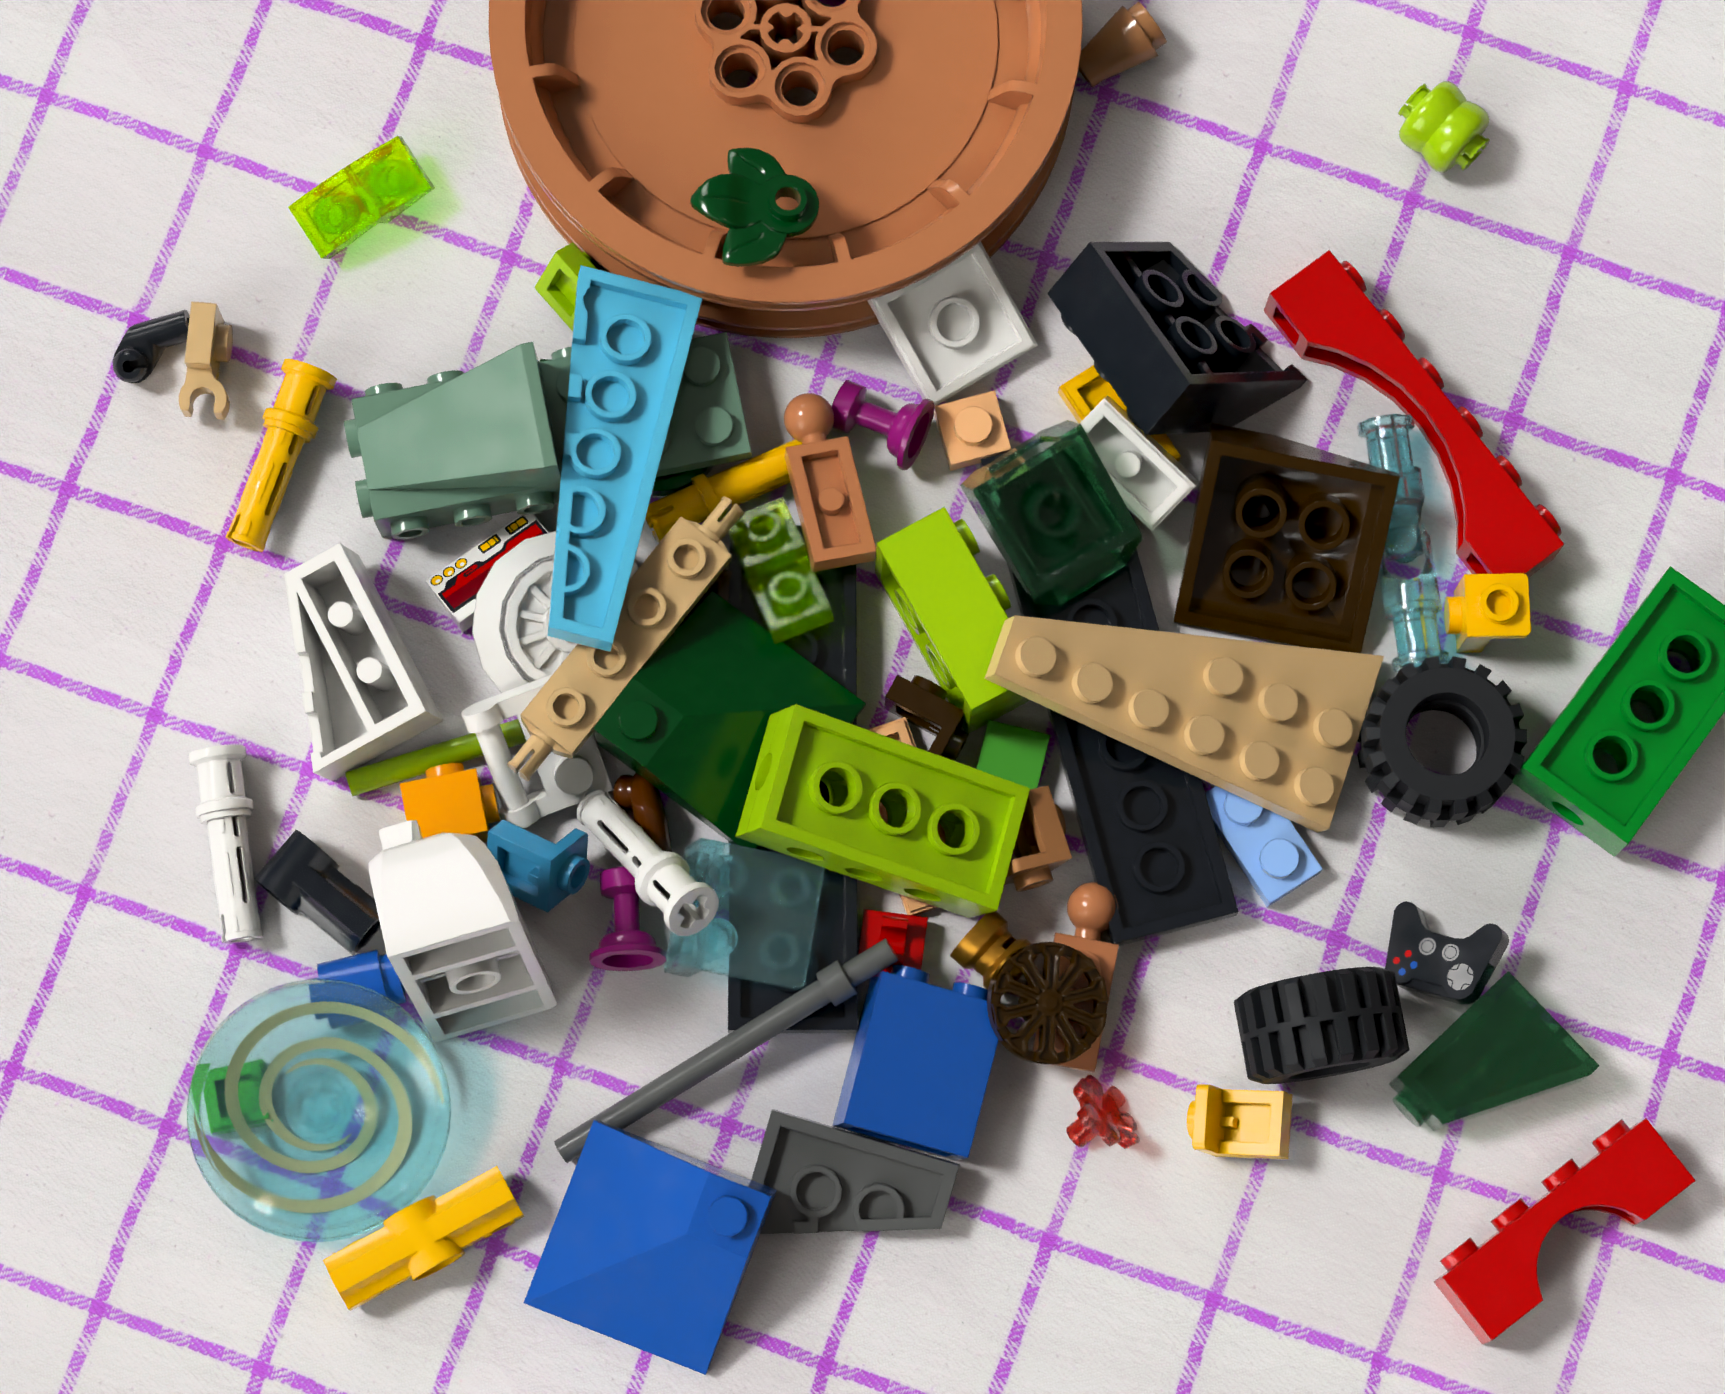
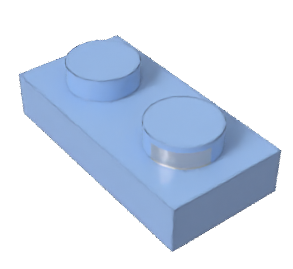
(1262, 845)

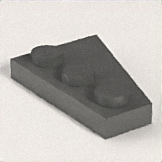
(847, 1180)

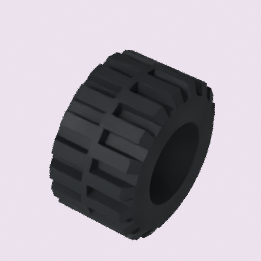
(1473, 701)
(1321, 1025)

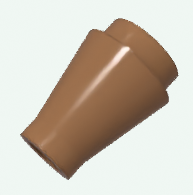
(1121, 44)

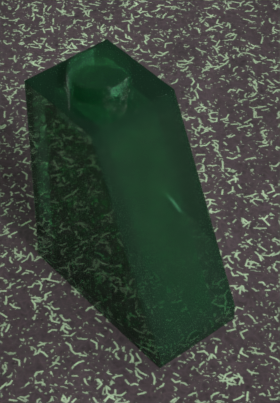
(1490, 1059)

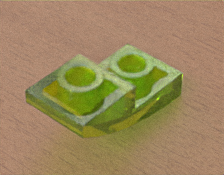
(361, 196)
(779, 571)

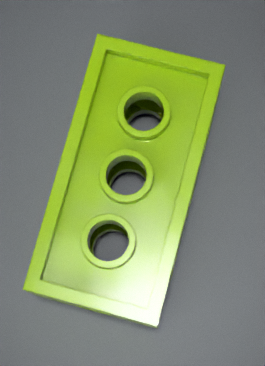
(848, 833)

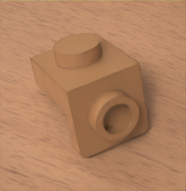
(1039, 843)

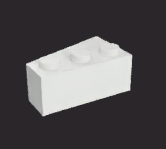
(354, 665)

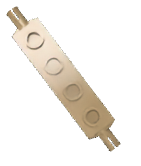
(653, 608)

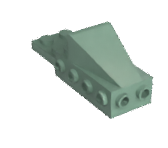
(497, 437)

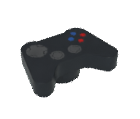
(1439, 963)

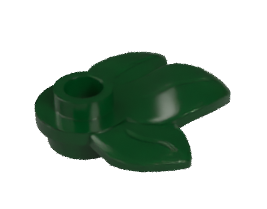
(749, 208)

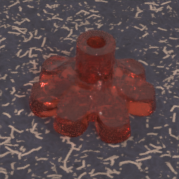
(1101, 1116)

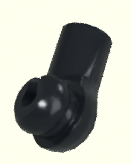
(145, 344)

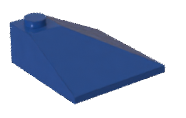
(650, 1246)

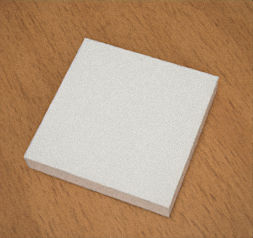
(954, 326)

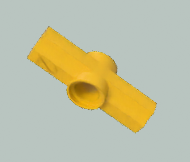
(423, 1238)

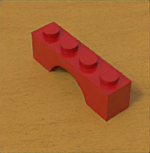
(1499, 1279)

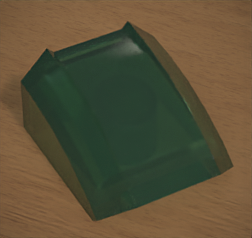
(1054, 514)

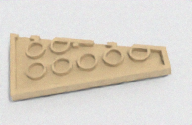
(1230, 711)

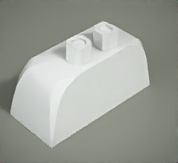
(455, 932)

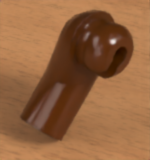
(647, 806)

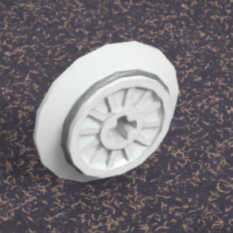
(514, 616)

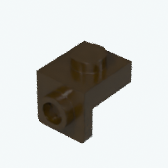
(926, 707)

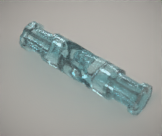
(1416, 601)

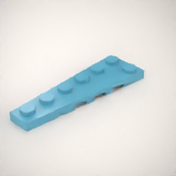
(619, 408)

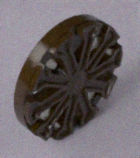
(1047, 1003)

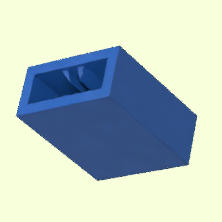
(918, 1064)

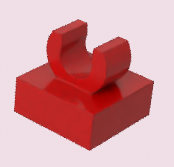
(902, 931)

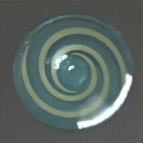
(318, 1110)

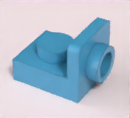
(538, 868)

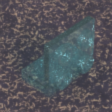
(761, 920)

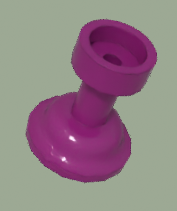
(904, 430)
(627, 946)

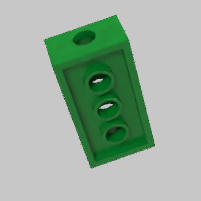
(1599, 716)

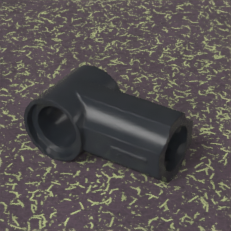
(309, 883)

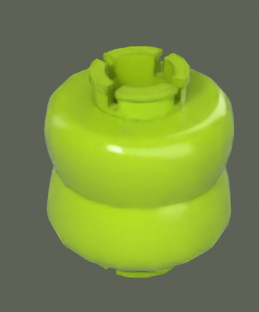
(1444, 126)

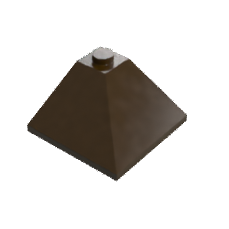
(1285, 541)

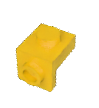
(1488, 609)
(1240, 1122)

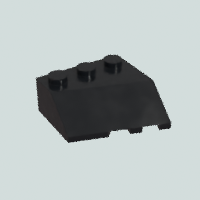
(1166, 340)

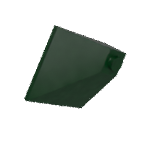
(703, 708)

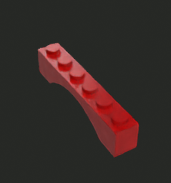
(1336, 325)

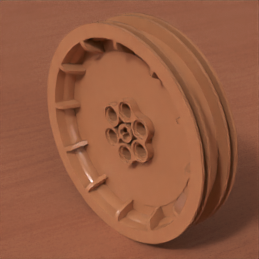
(909, 148)

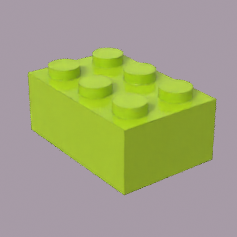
(949, 611)

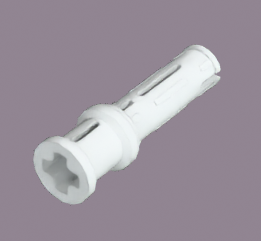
(225, 814)
(659, 875)

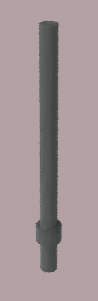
(834, 984)

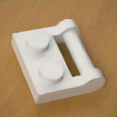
(563, 779)

